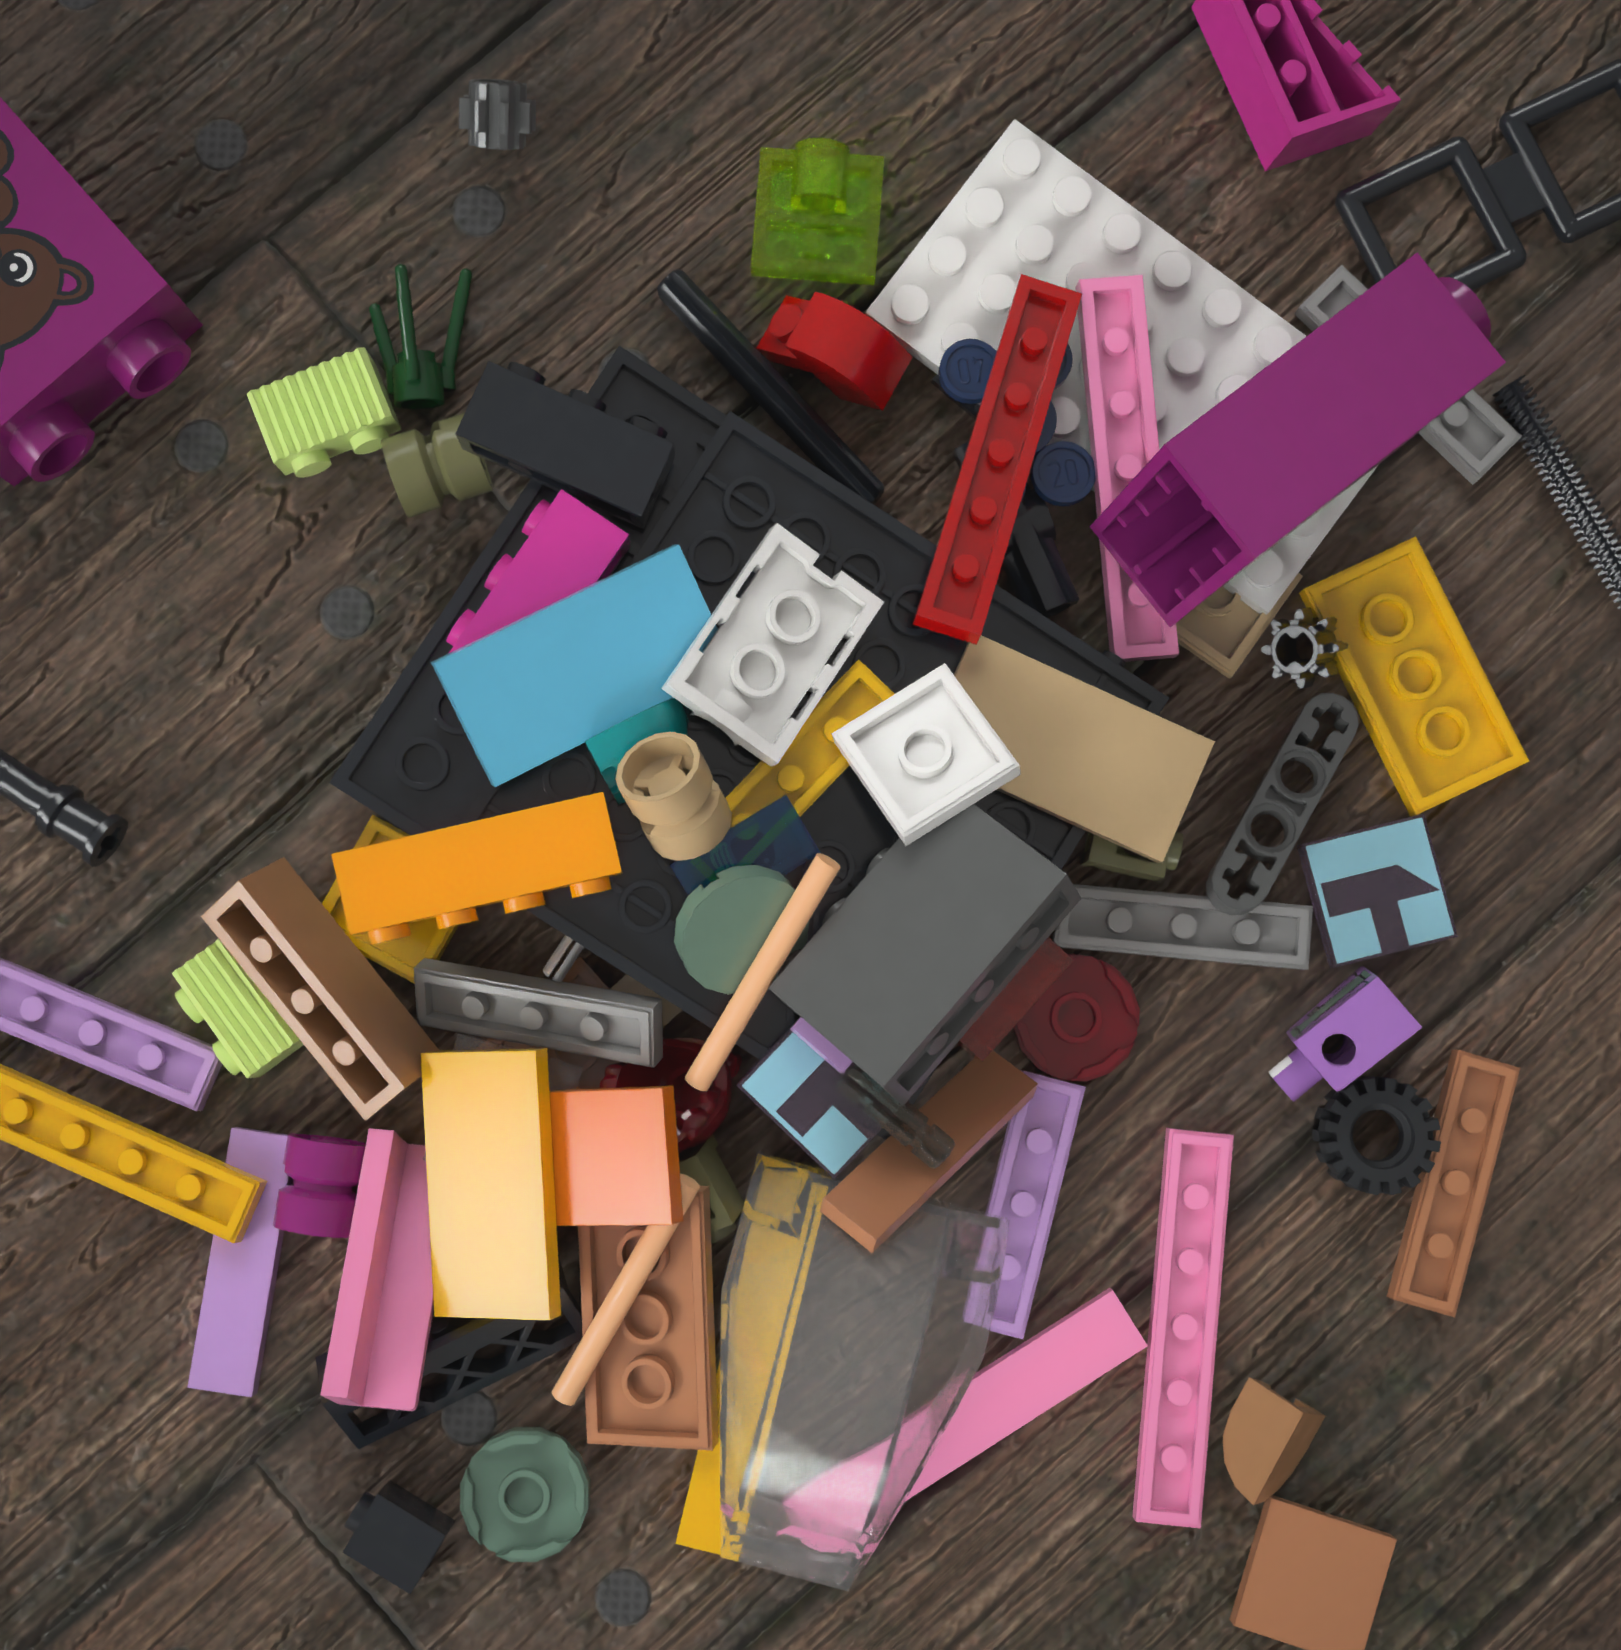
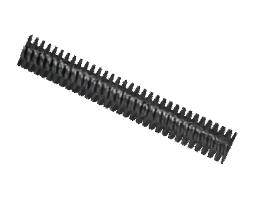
(1564, 481)

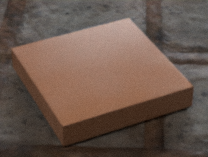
(1312, 1578)

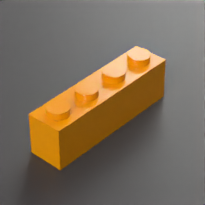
(477, 865)

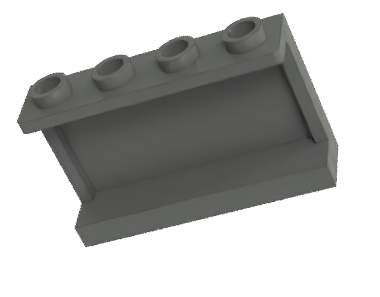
(925, 946)

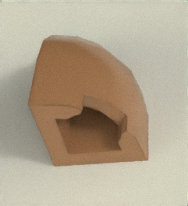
(1266, 1439)

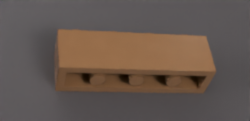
(321, 985)

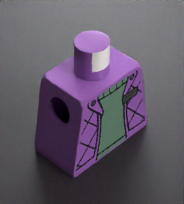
(1371, 1028)

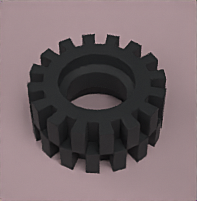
(1414, 1142)

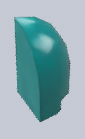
(612, 744)

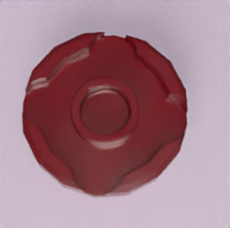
(1081, 1022)

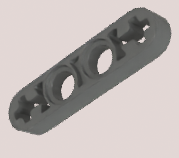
(1287, 806)

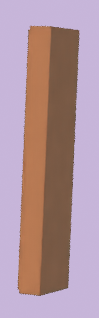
(896, 1182)
(1453, 1195)

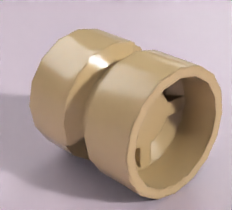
(674, 796)

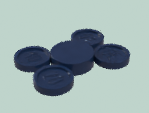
(1062, 470)

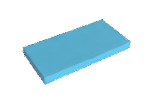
(575, 665)

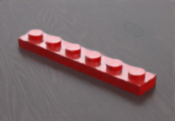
(997, 460)

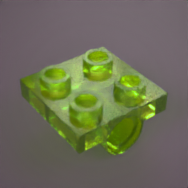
(817, 213)

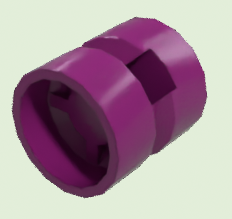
(322, 1192)

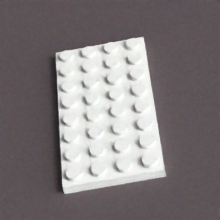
(1056, 223)

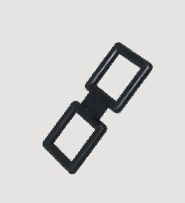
(1499, 194)

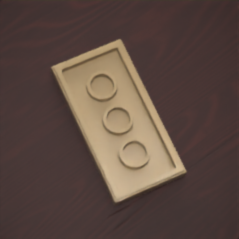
(1086, 749)

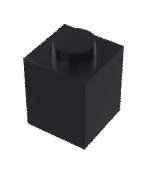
(396, 1534)

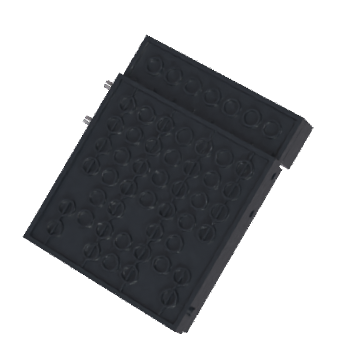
(718, 507)

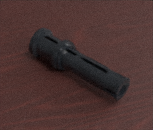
(62, 811)

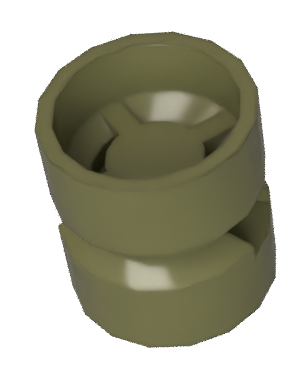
(433, 467)

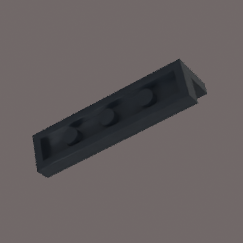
(451, 1352)

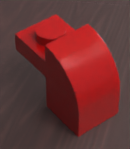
(838, 346)

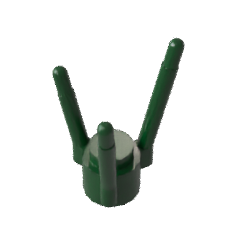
(417, 378)

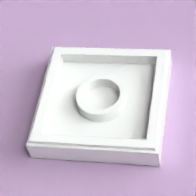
(926, 754)

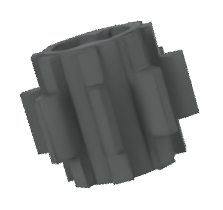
(497, 114)

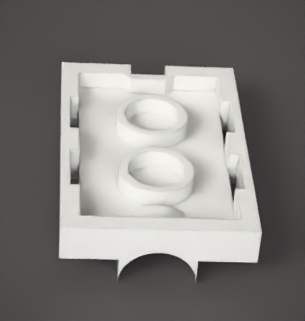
(772, 646)

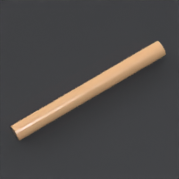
(762, 971)
(618, 1303)

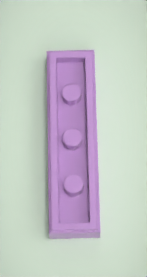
(106, 1037)
(1028, 1192)
(242, 1278)

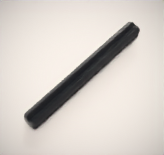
(767, 385)

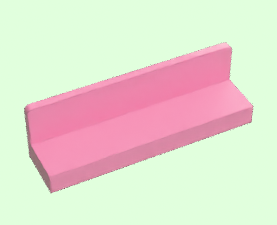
(385, 1283)

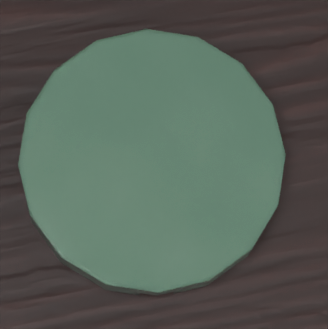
(728, 924)
(525, 1494)

